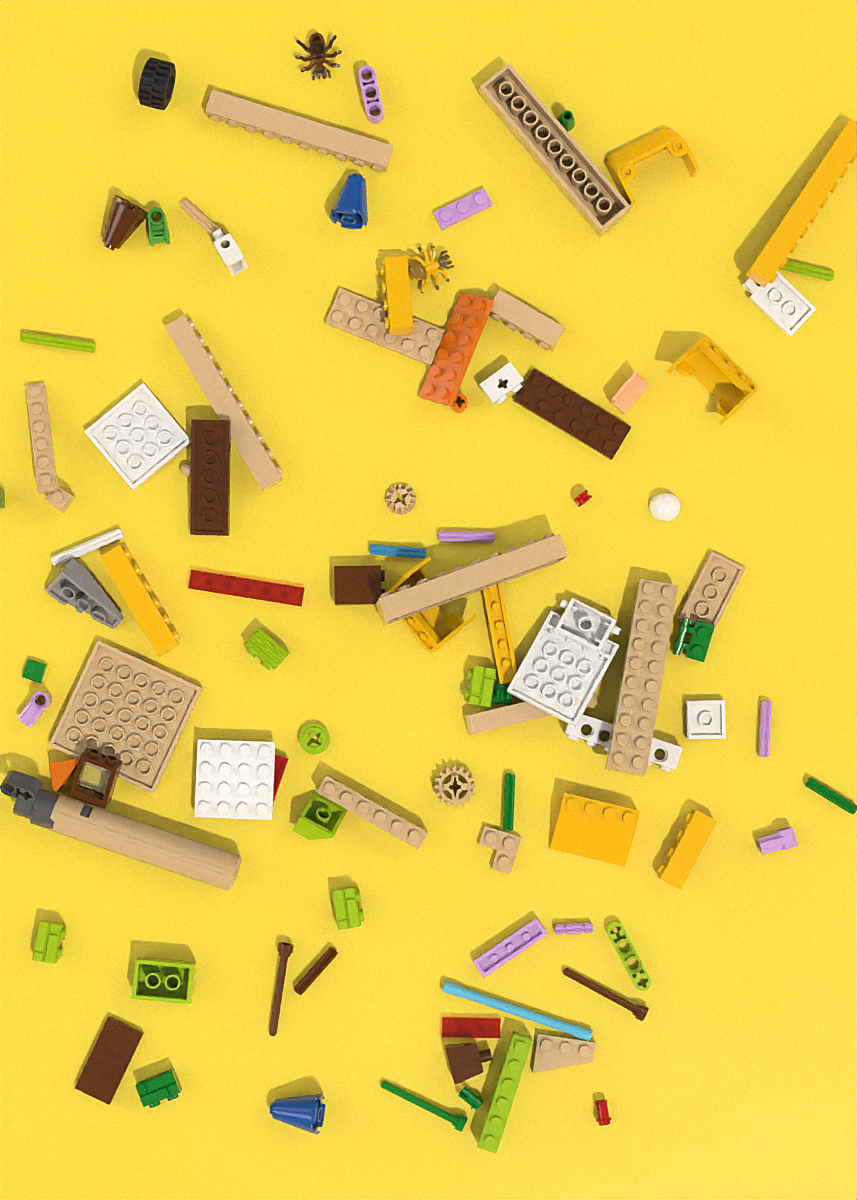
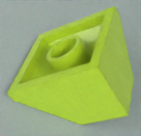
(319, 818)

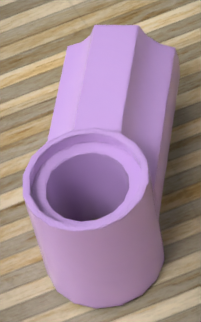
(34, 709)
(782, 839)

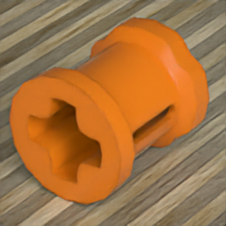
(463, 398)

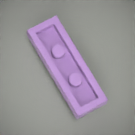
(462, 209)

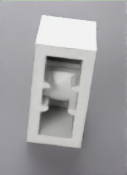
(506, 374)

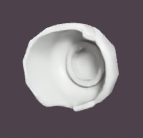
(664, 506)

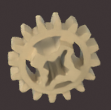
(464, 786)

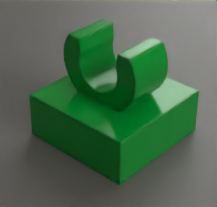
(501, 695)

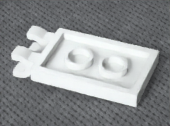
(781, 303)

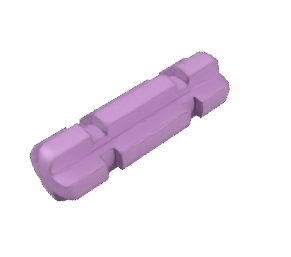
(574, 928)

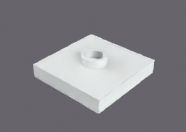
(705, 719)

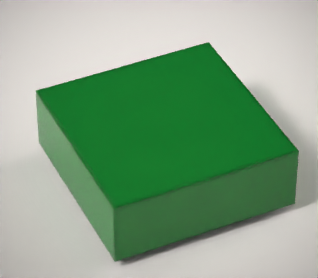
(34, 671)

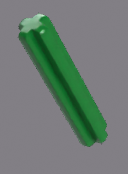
(831, 795)
(509, 798)

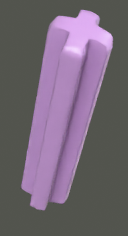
(466, 536)
(765, 728)

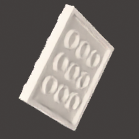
(138, 436)
(235, 779)

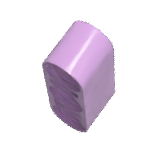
(370, 86)

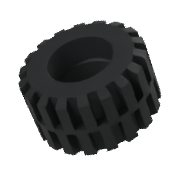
(157, 83)

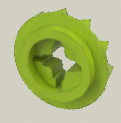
(304, 739)

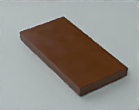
(109, 1060)

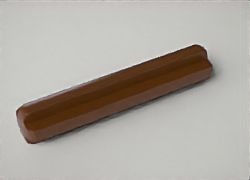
(315, 971)

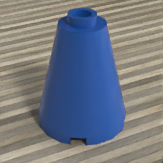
(351, 204)
(300, 1111)

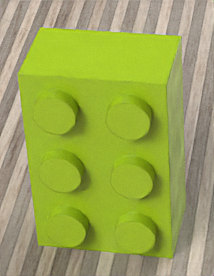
(164, 980)

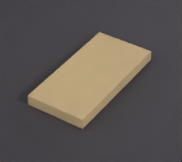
(711, 590)

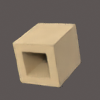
(60, 499)

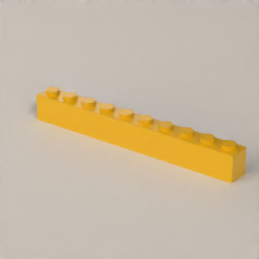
(805, 207)

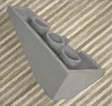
(79, 589)

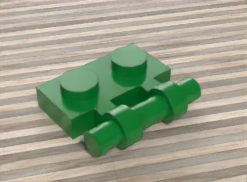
(699, 640)

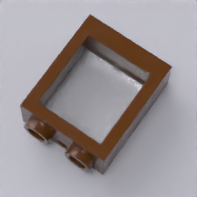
(95, 777)

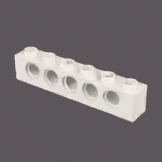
(671, 752)

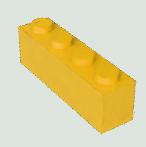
(397, 295)
(687, 848)

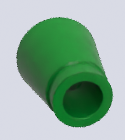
(567, 124)

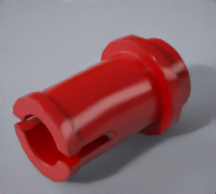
(602, 1112)

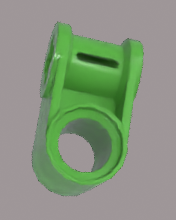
(158, 230)

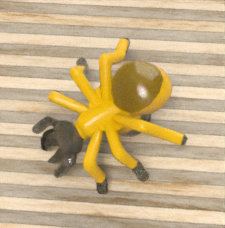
(426, 268)

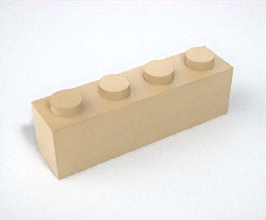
(526, 320)

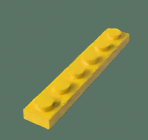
(500, 633)

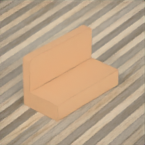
(629, 393)

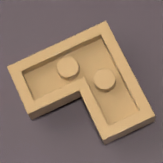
(506, 847)

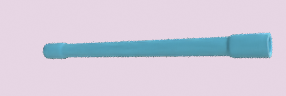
(574, 1030)

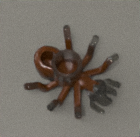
(318, 53)

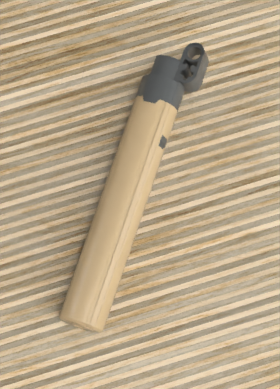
(120, 833)

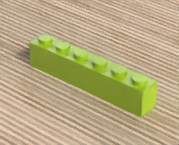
(504, 1092)

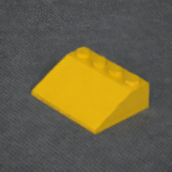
(594, 829)

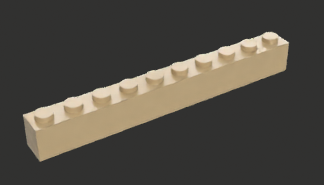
(298, 130)
(223, 403)

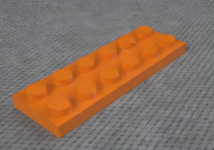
(456, 349)

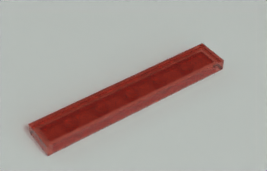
(246, 588)

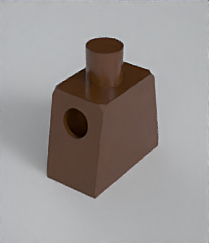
(466, 1060)

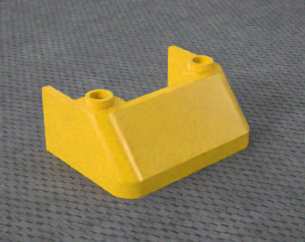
(622, 162)
(717, 374)
(431, 626)

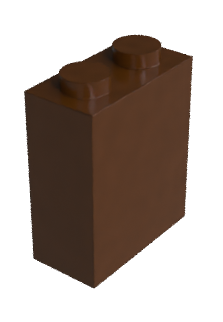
(358, 585)

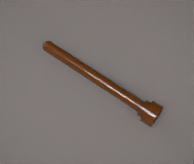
(284, 950)
(639, 1011)

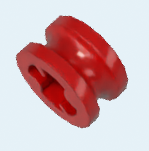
(582, 498)

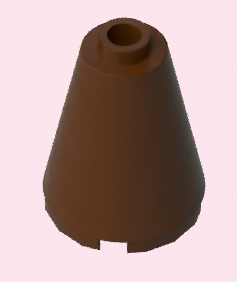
(122, 222)

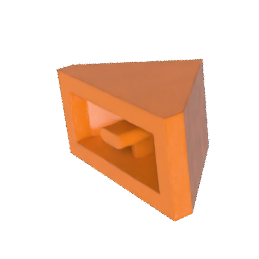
(61, 772)

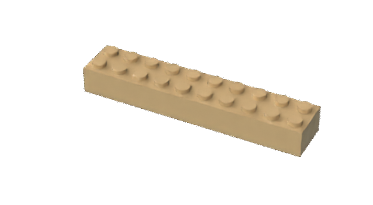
(554, 149)
(472, 579)
(641, 677)

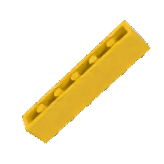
(140, 600)

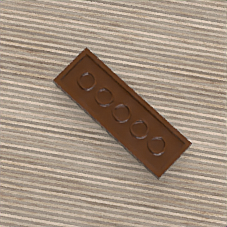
(572, 414)
(210, 477)

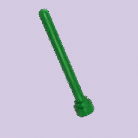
(457, 1121)

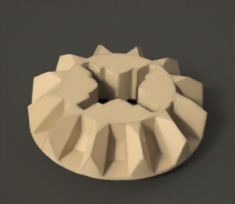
(400, 508)

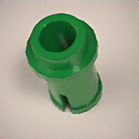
(469, 1097)

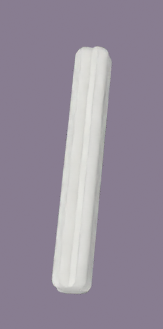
(87, 547)

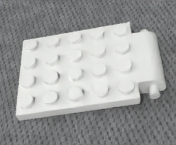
(567, 661)

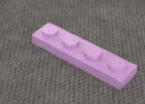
(510, 947)

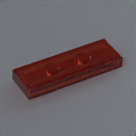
(471, 1027)

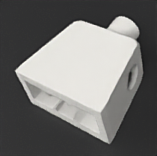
(229, 252)

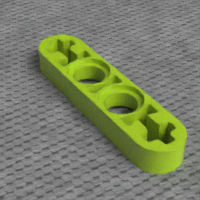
(627, 956)

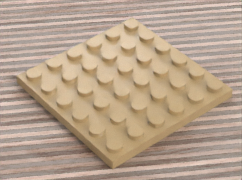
(126, 713)

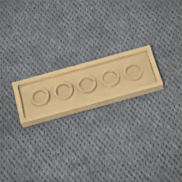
(367, 321)

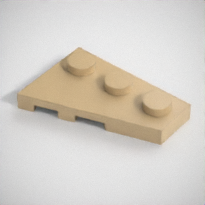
(561, 1052)

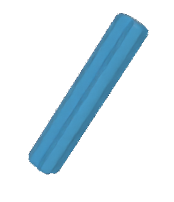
(397, 551)

